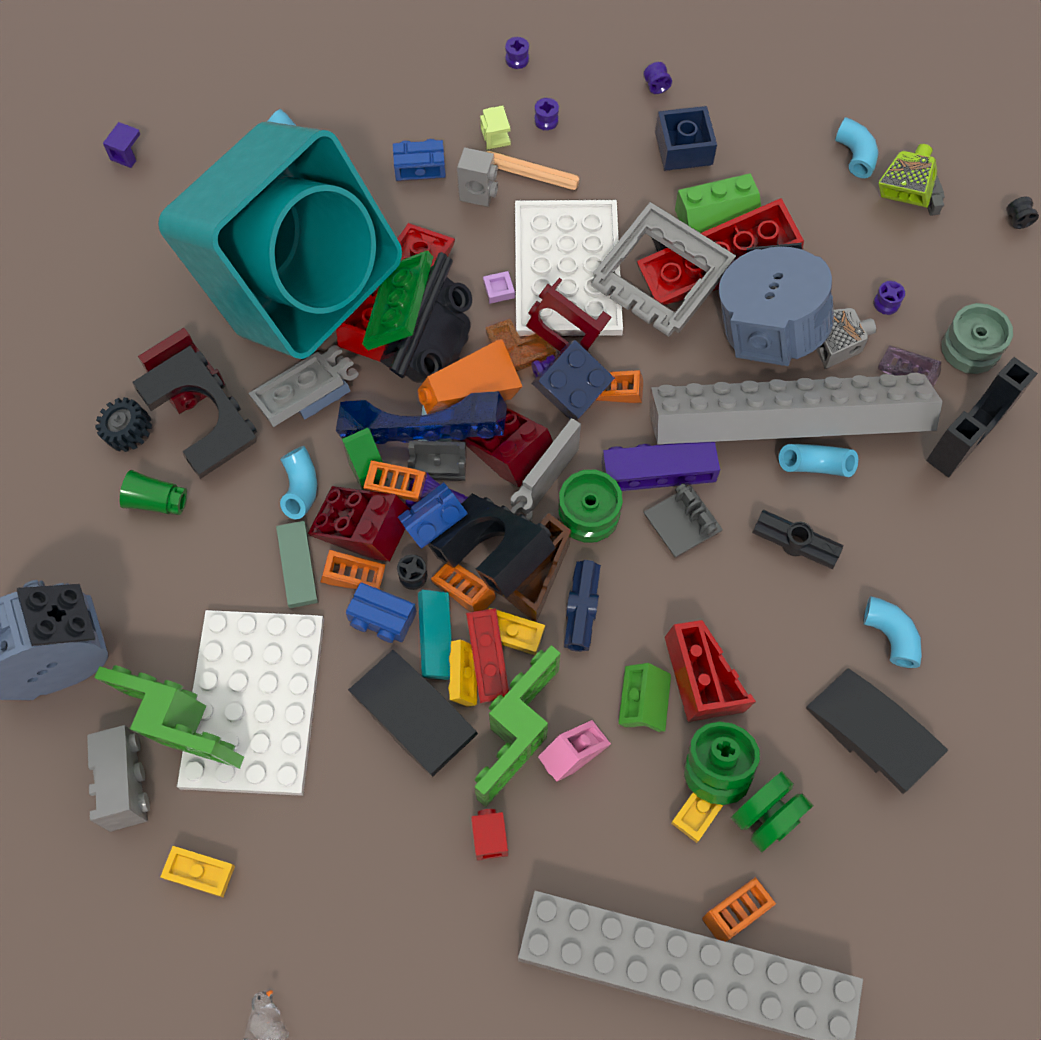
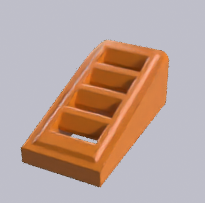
(625, 395)
(417, 489)
(337, 558)
(476, 600)
(721, 921)

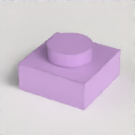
(498, 287)

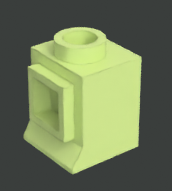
(495, 127)

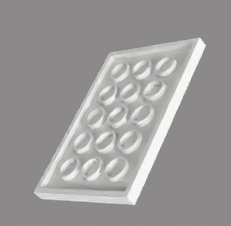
(566, 243)
(258, 695)

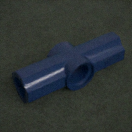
(582, 606)

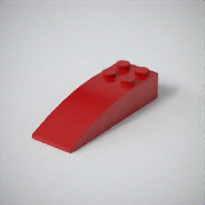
(412, 241)
(673, 276)

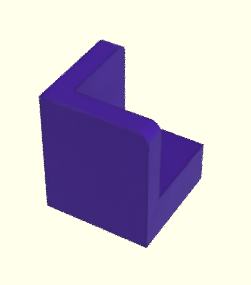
(119, 144)

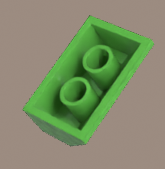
(717, 202)

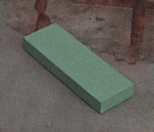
(297, 564)

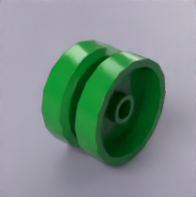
(590, 505)
(721, 763)
(773, 813)

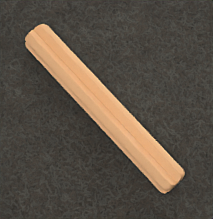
(536, 171)

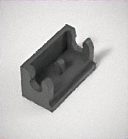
(439, 459)

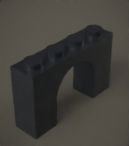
(189, 374)
(974, 426)
(513, 560)

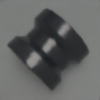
(1022, 212)
(409, 566)

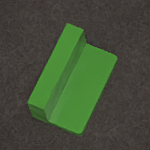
(645, 697)

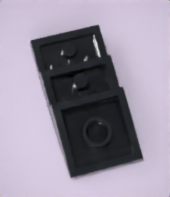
(413, 712)
(877, 730)

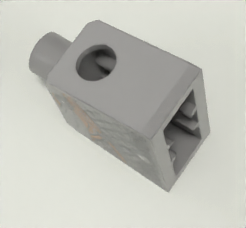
(846, 337)

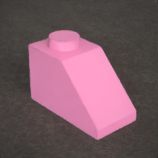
(573, 750)

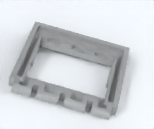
(683, 241)

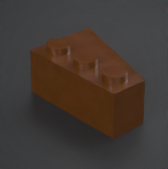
(535, 588)

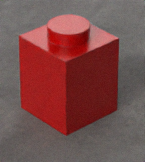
(489, 834)

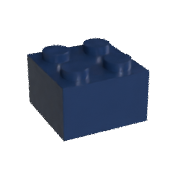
(685, 138)
(573, 380)

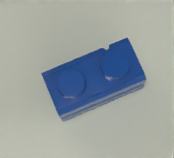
(419, 160)
(432, 515)
(380, 613)

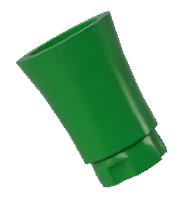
(151, 494)

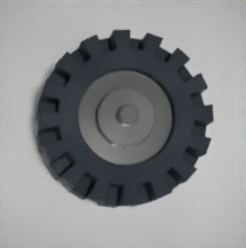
(123, 424)

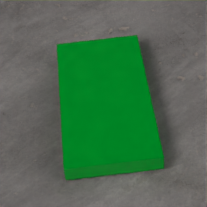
(398, 302)

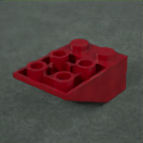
(514, 452)
(360, 522)

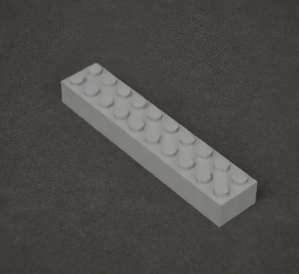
(794, 408)
(690, 970)

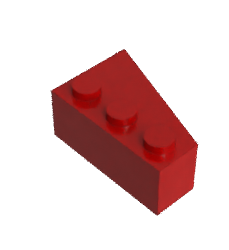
(703, 675)

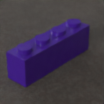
(661, 465)

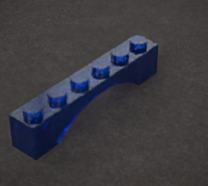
(474, 416)

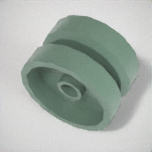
(977, 338)

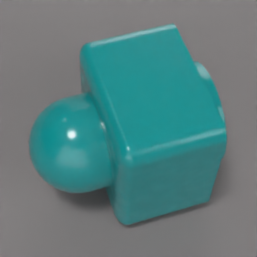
(283, 237)

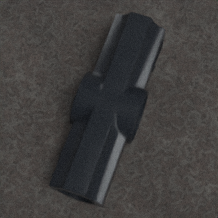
(813, 546)

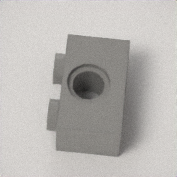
(477, 177)

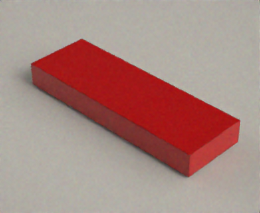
(487, 654)

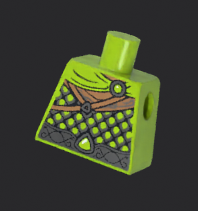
(910, 177)

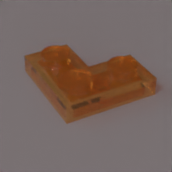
(523, 350)

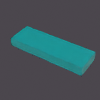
(434, 634)

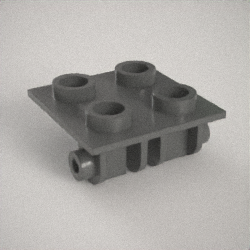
(682, 520)

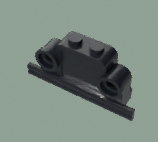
(439, 328)

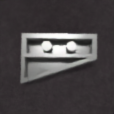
(117, 779)

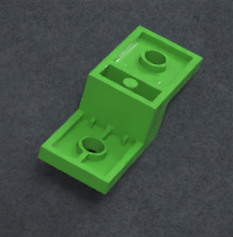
(169, 715)
(517, 725)

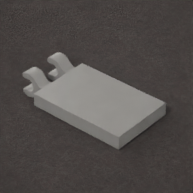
(302, 385)
(547, 469)

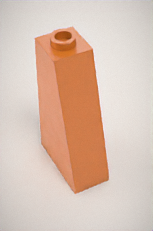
(482, 371)

